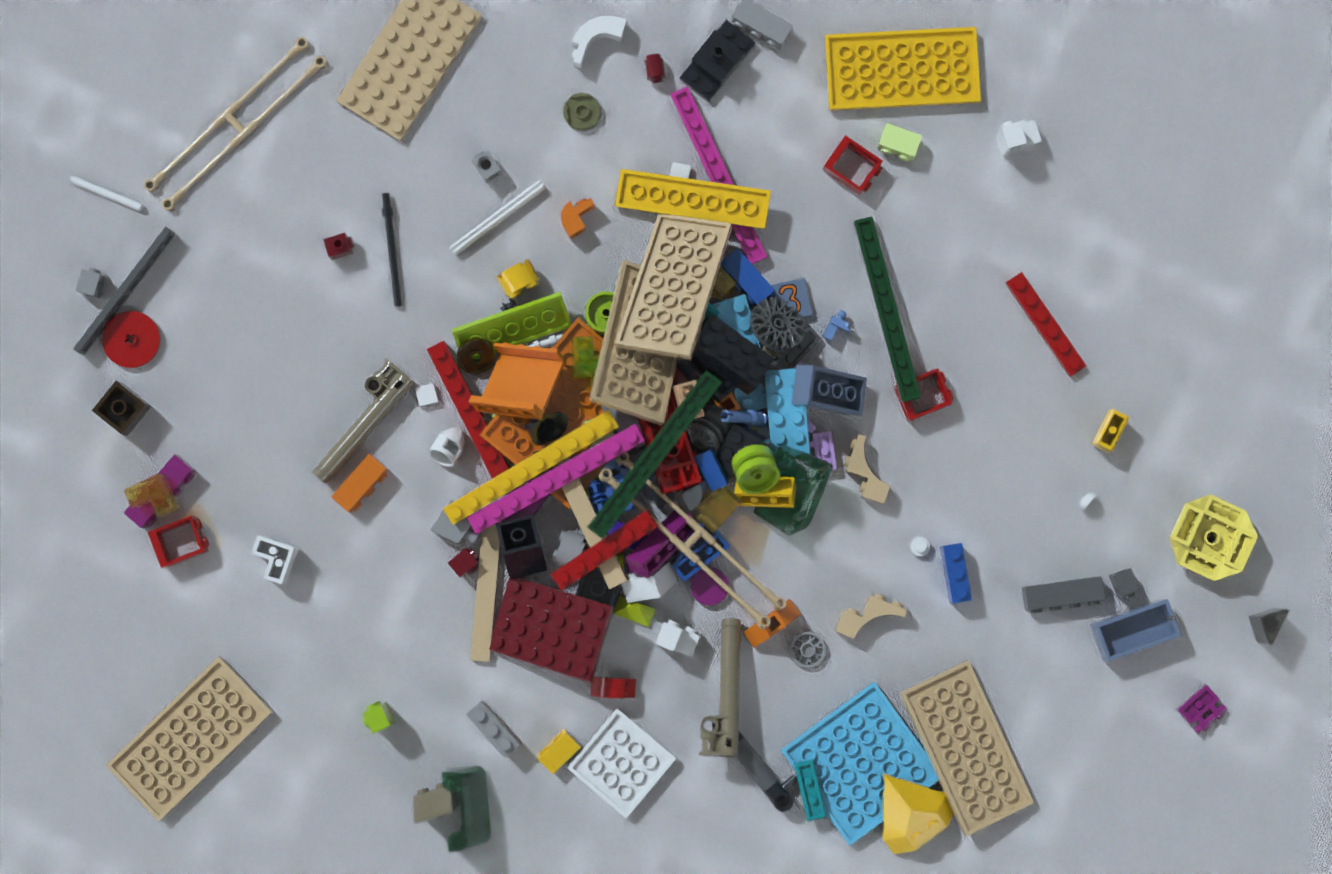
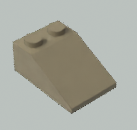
(433, 803)

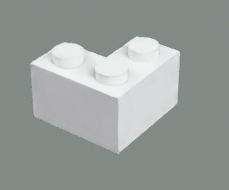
(1017, 136)
(280, 557)
(642, 588)
(678, 639)

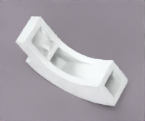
(596, 28)

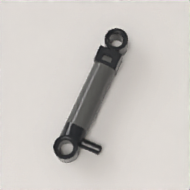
(762, 774)

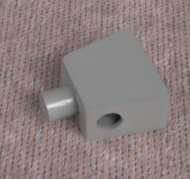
(454, 532)

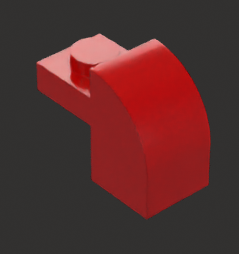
(613, 687)

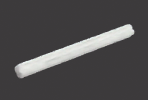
(497, 217)

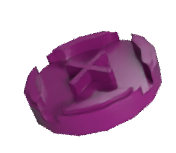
(706, 589)

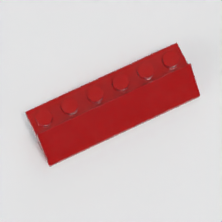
(679, 466)

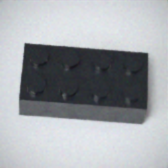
(731, 355)
(595, 588)

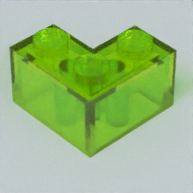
(583, 359)

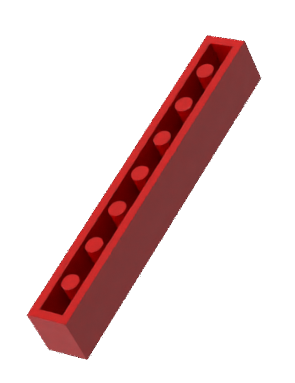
(460, 396)

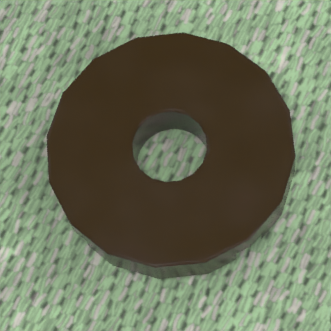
(473, 346)

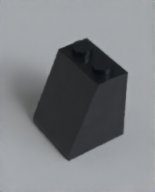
(521, 546)

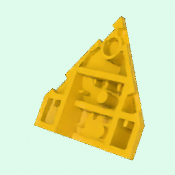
(912, 814)

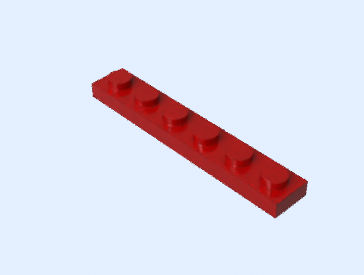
(1045, 324)
(604, 549)

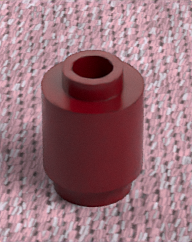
(655, 68)

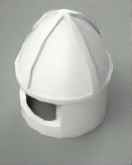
(447, 446)

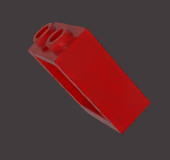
(845, 143)
(946, 395)
(160, 547)

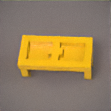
(558, 751)

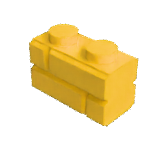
(1110, 430)

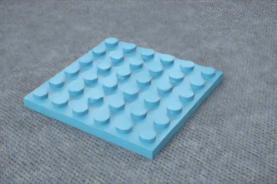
(853, 752)

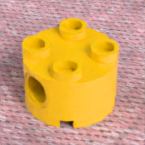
(518, 278)

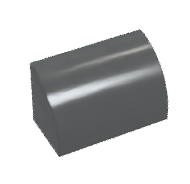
(696, 494)

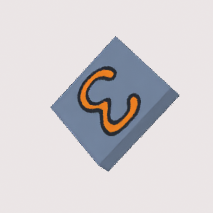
(796, 295)

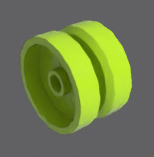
(595, 311)
(755, 469)

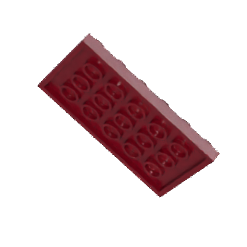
(551, 628)

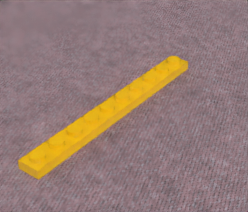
(531, 467)

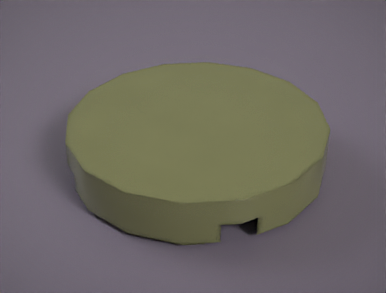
(582, 111)

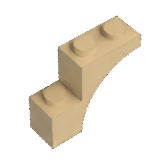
(856, 464)
(851, 622)

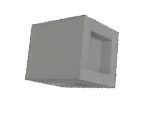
(490, 173)
(90, 282)

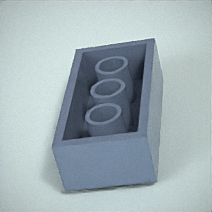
(829, 390)

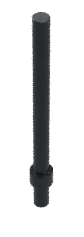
(387, 213)

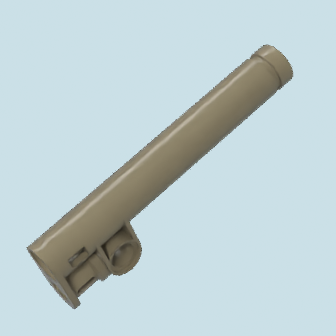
(386, 398)
(728, 720)

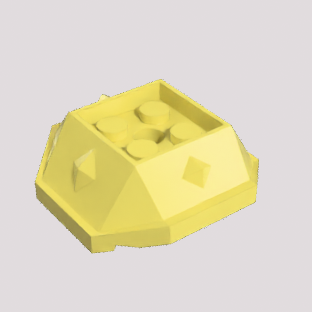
(1232, 538)

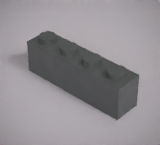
(1063, 593)

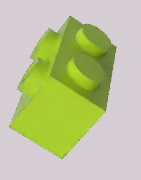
(378, 717)

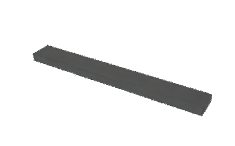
(124, 291)

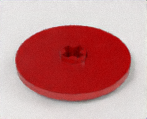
(145, 342)

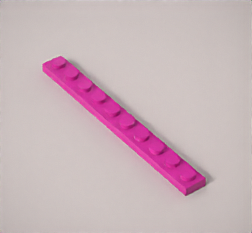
(714, 166)
(556, 478)

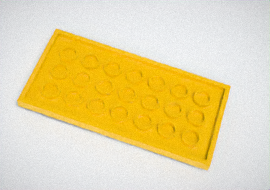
(902, 68)

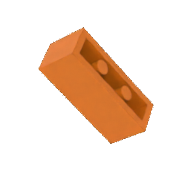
(360, 484)

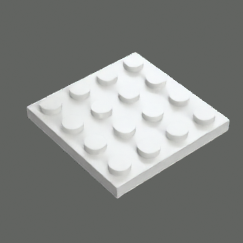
(621, 763)

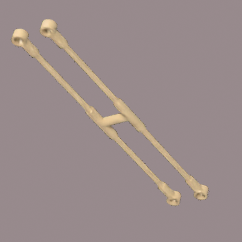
(227, 115)
(699, 532)

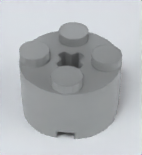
(570, 546)

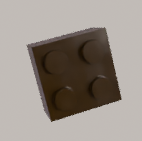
(121, 408)

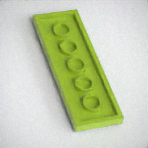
(518, 323)

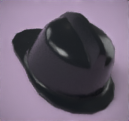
(548, 428)

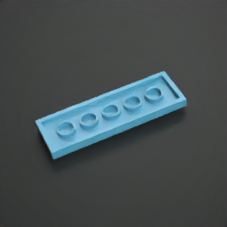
(737, 314)
(786, 421)

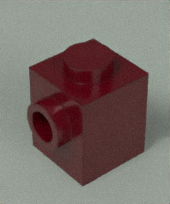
(339, 246)
(464, 562)

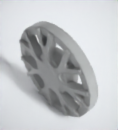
(807, 649)

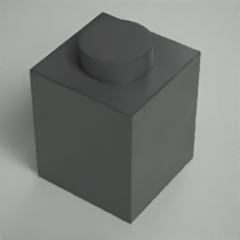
(1124, 583)

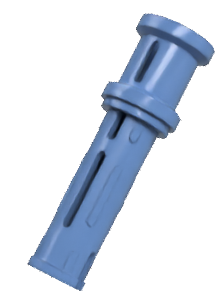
(749, 417)

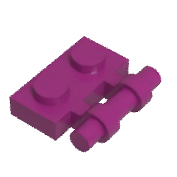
(1197, 705)

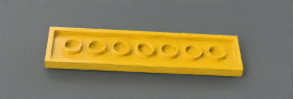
(693, 198)

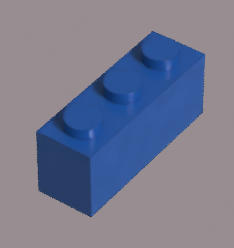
(747, 278)
(955, 573)

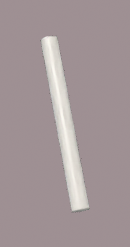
(106, 193)

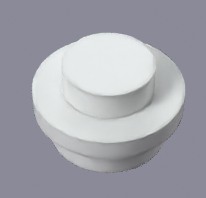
(920, 546)

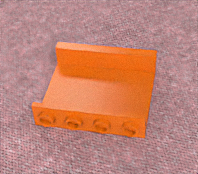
(520, 381)

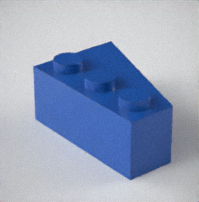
(686, 568)

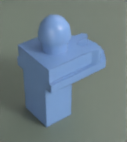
(836, 323)

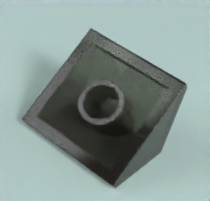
(1267, 624)

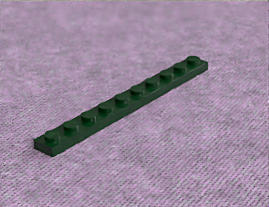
(887, 310)
(654, 454)

